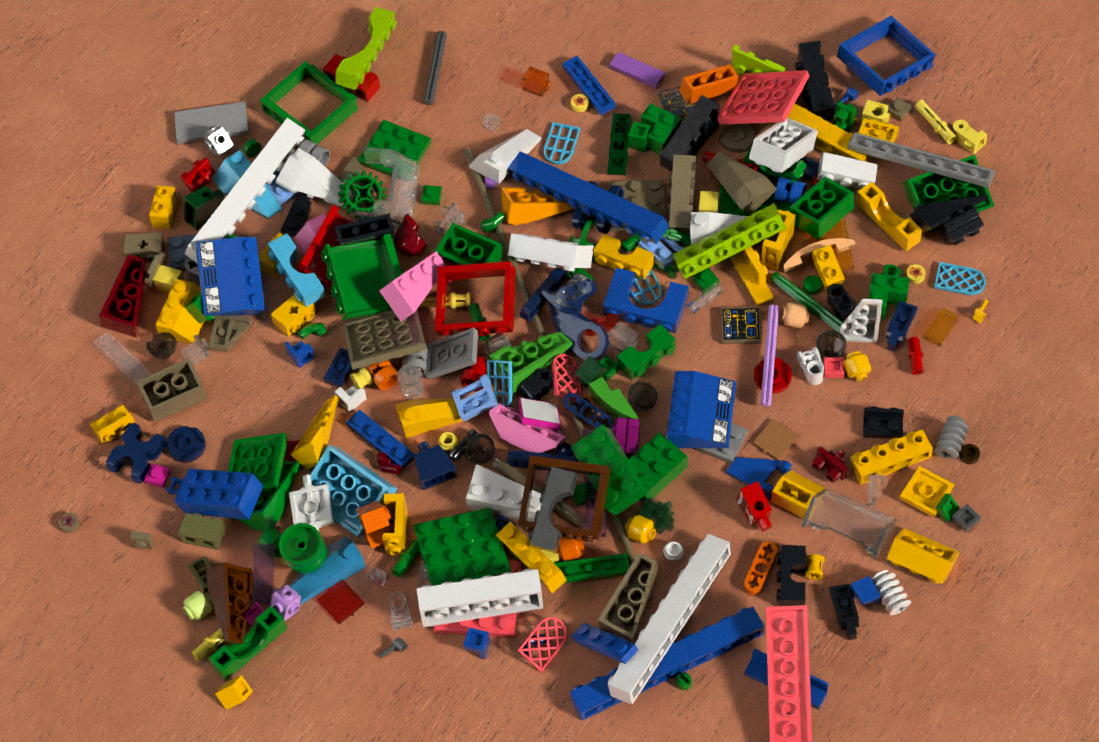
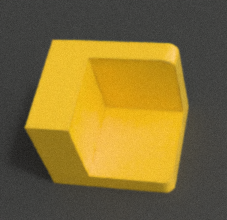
(234, 692)

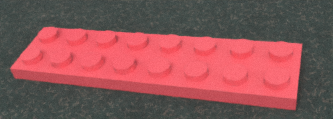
(788, 674)

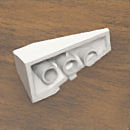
(496, 160)

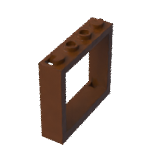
(577, 467)

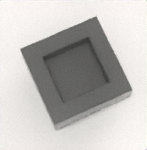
(966, 518)

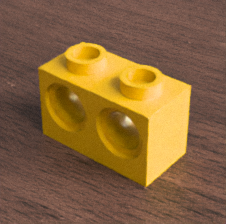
(163, 207)
(827, 266)

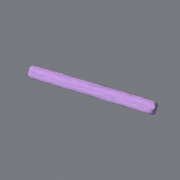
(769, 360)

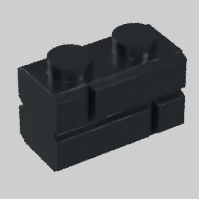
(960, 226)

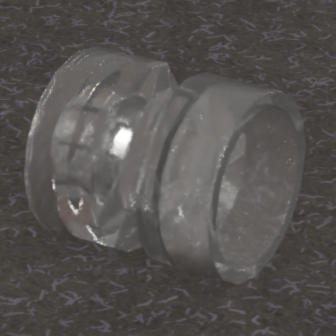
(410, 381)

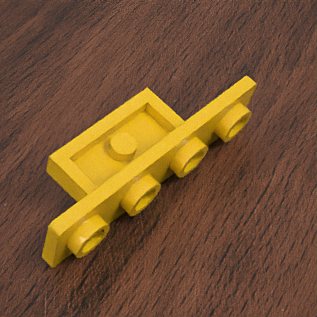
(752, 274)

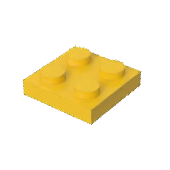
(926, 491)

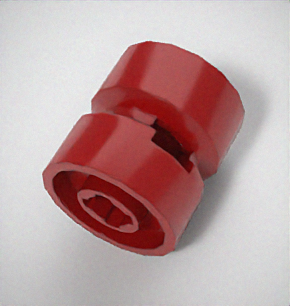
(474, 372)

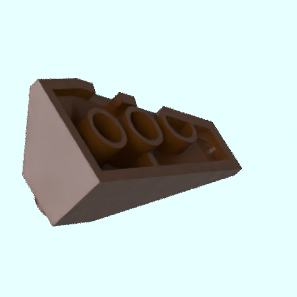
(230, 591)

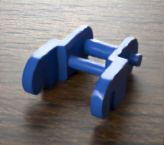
(171, 490)

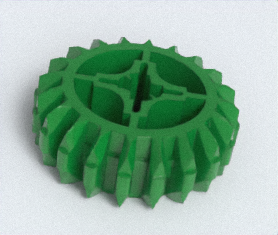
(356, 190)

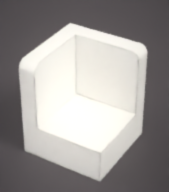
(350, 398)

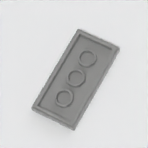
(193, 123)

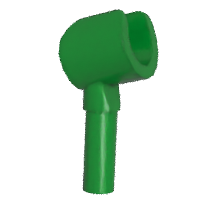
(669, 270)

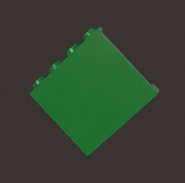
(359, 274)

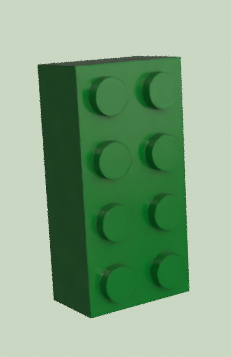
(624, 485)

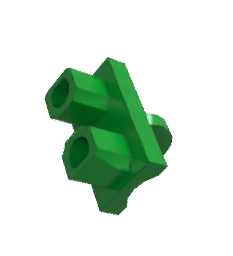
(844, 116)

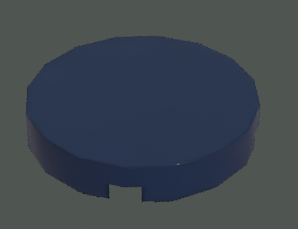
(186, 444)

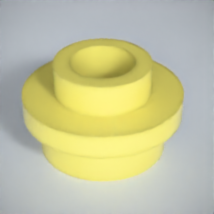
(448, 436)

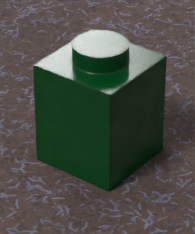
(590, 371)

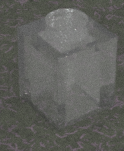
(622, 337)

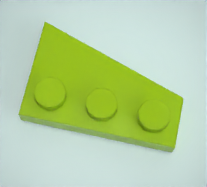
(748, 63)

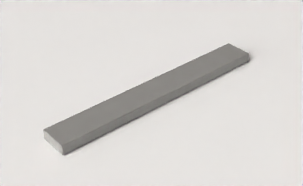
(921, 160)

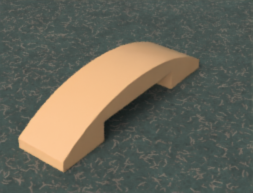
(839, 244)

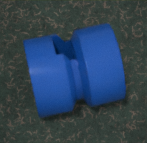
(789, 191)

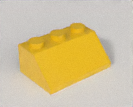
(175, 318)
(922, 555)

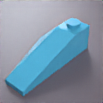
(230, 173)

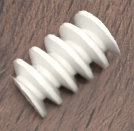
(890, 593)

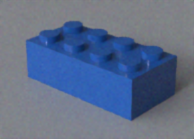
(219, 493)

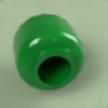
(271, 536)

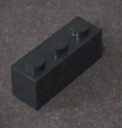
(364, 230)

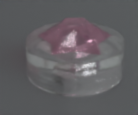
(378, 577)

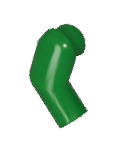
(490, 223)
(570, 274)
(310, 328)

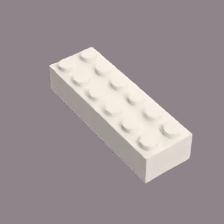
(480, 597)

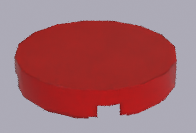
(781, 377)

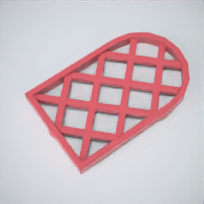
(555, 373)
(540, 668)

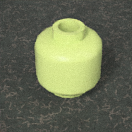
(197, 605)

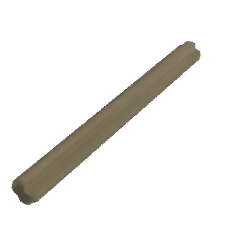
(560, 507)

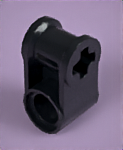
(841, 305)
(537, 386)

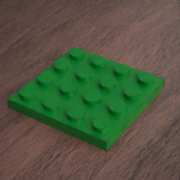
(461, 547)

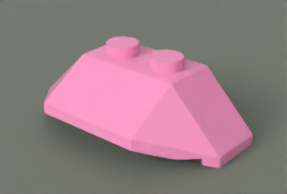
(528, 437)

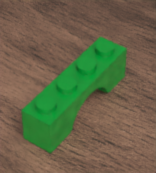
(264, 631)

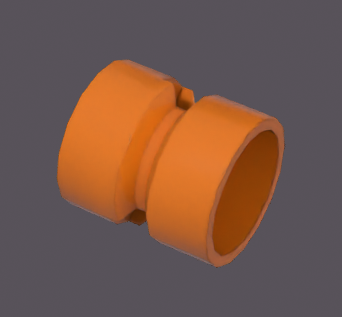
(383, 374)

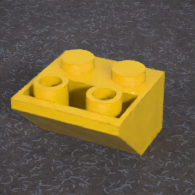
(795, 493)

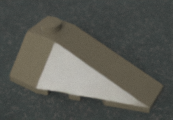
(741, 182)

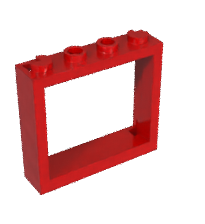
(476, 271)

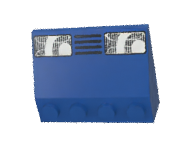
(230, 277)
(701, 410)

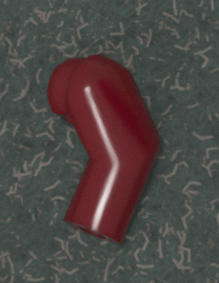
(385, 464)

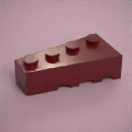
(124, 302)

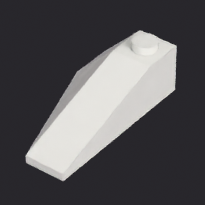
(309, 176)
(707, 223)
(863, 322)

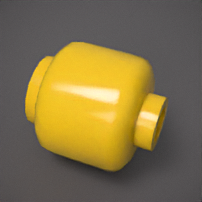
(857, 365)
(640, 529)

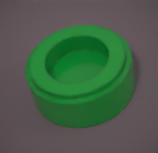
(251, 148)
(812, 284)

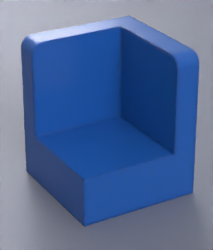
(300, 353)
(865, 591)
(477, 641)

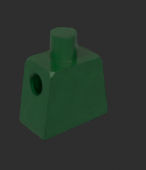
(200, 206)

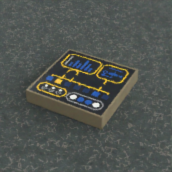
(740, 325)

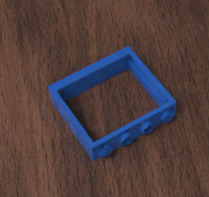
(905, 38)

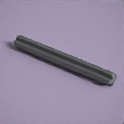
(435, 68)

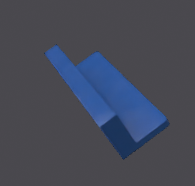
(758, 670)

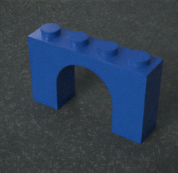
(666, 314)

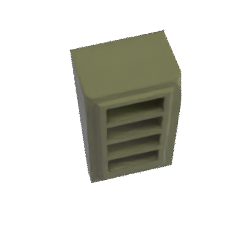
(200, 580)

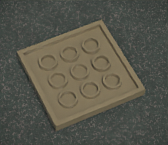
(382, 338)

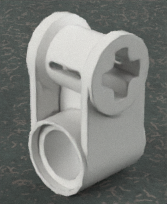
(811, 362)

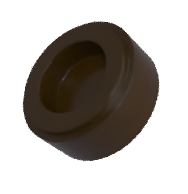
(969, 454)

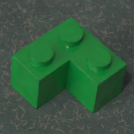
(662, 125)
(888, 289)

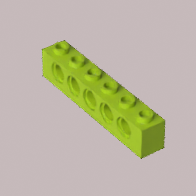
(729, 241)

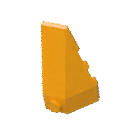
(526, 207)

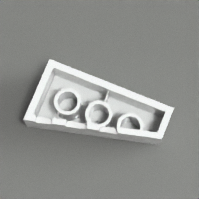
(550, 251)
(499, 494)

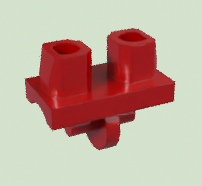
(198, 175)

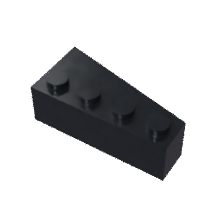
(816, 88)
(693, 132)

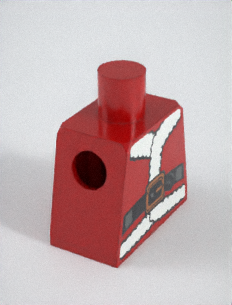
(755, 506)

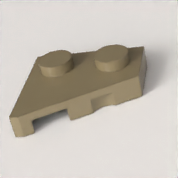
(227, 332)

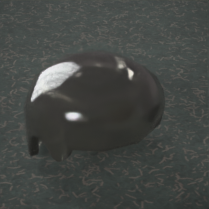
(831, 343)
(162, 345)
(642, 396)
(480, 449)

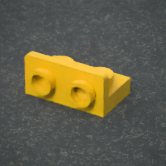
(879, 130)
(112, 424)

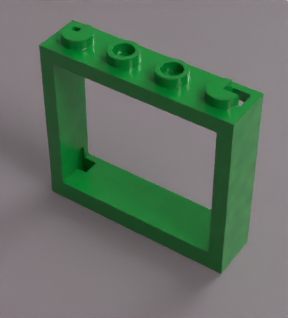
(326, 126)

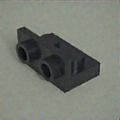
(883, 423)

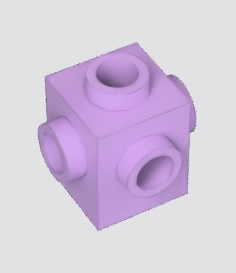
(285, 601)

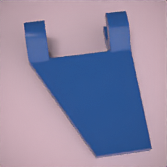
(753, 470)

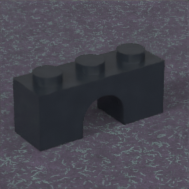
(792, 561)

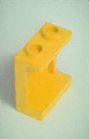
(774, 252)
(396, 542)

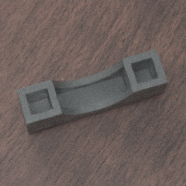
(559, 485)

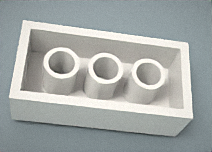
(783, 145)

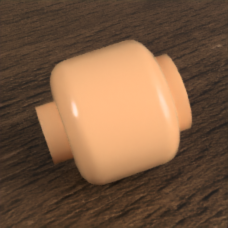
(794, 315)

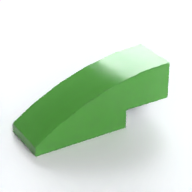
(611, 401)

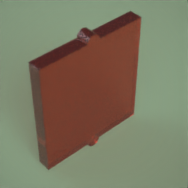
(340, 601)

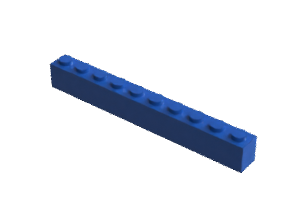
(588, 198)
(681, 657)

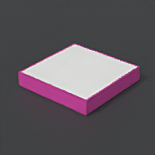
(539, 413)

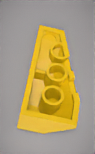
(426, 415)
(316, 437)

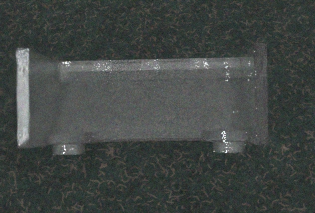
(402, 189)
(850, 519)

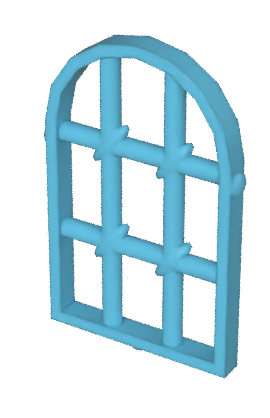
(558, 137)
(641, 291)
(503, 377)

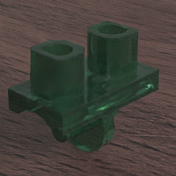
(659, 511)

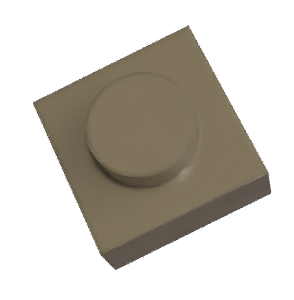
(899, 109)
(141, 540)

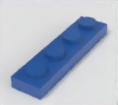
(589, 85)
(380, 439)
(604, 643)

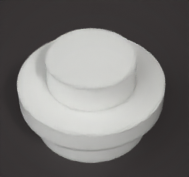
(673, 551)

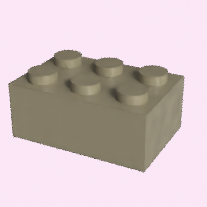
(171, 390)

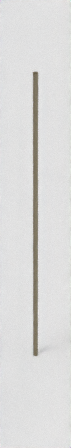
(540, 331)

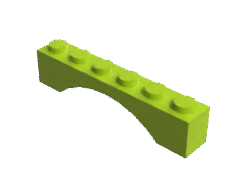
(353, 69)

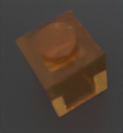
(536, 81)

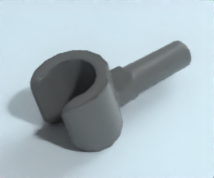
(398, 644)

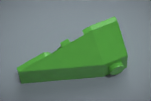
(530, 357)

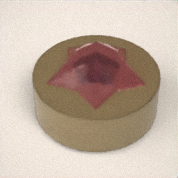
(69, 522)

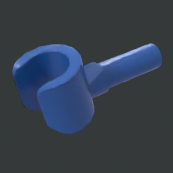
(850, 94)

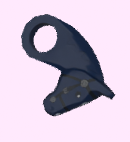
(567, 316)

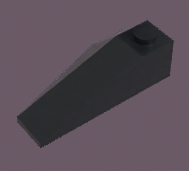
(936, 213)

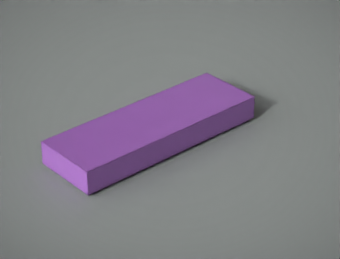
(637, 70)

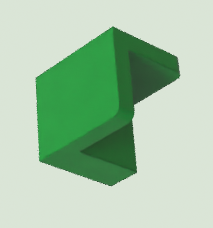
(638, 136)

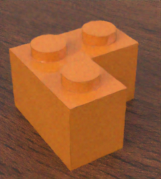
(375, 522)

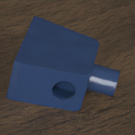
(433, 465)

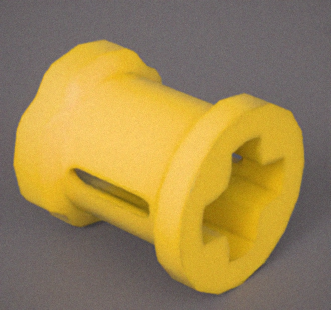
(815, 567)

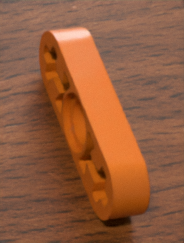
(759, 559)

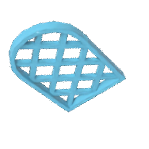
(960, 290)

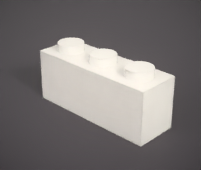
(846, 171)

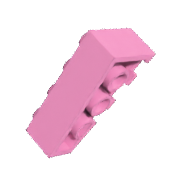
(412, 287)

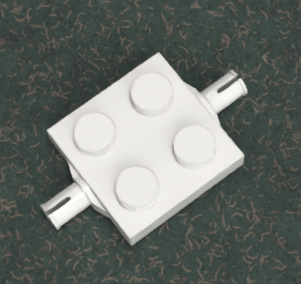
(312, 504)

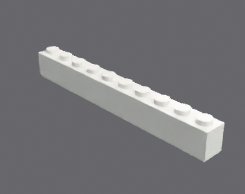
(250, 186)
(670, 618)

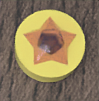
(579, 103)
(915, 273)

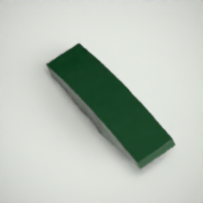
(619, 144)

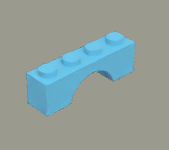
(306, 286)

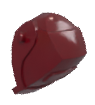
(407, 238)

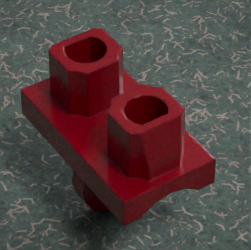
(832, 461)

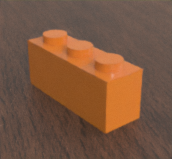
(708, 83)

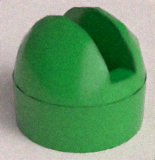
(680, 683)

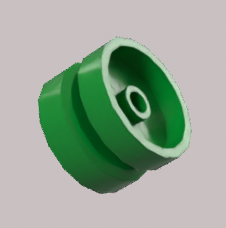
(302, 548)

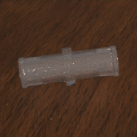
(704, 298)

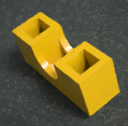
(608, 253)

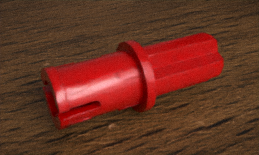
(915, 355)

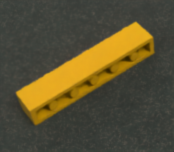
(829, 136)

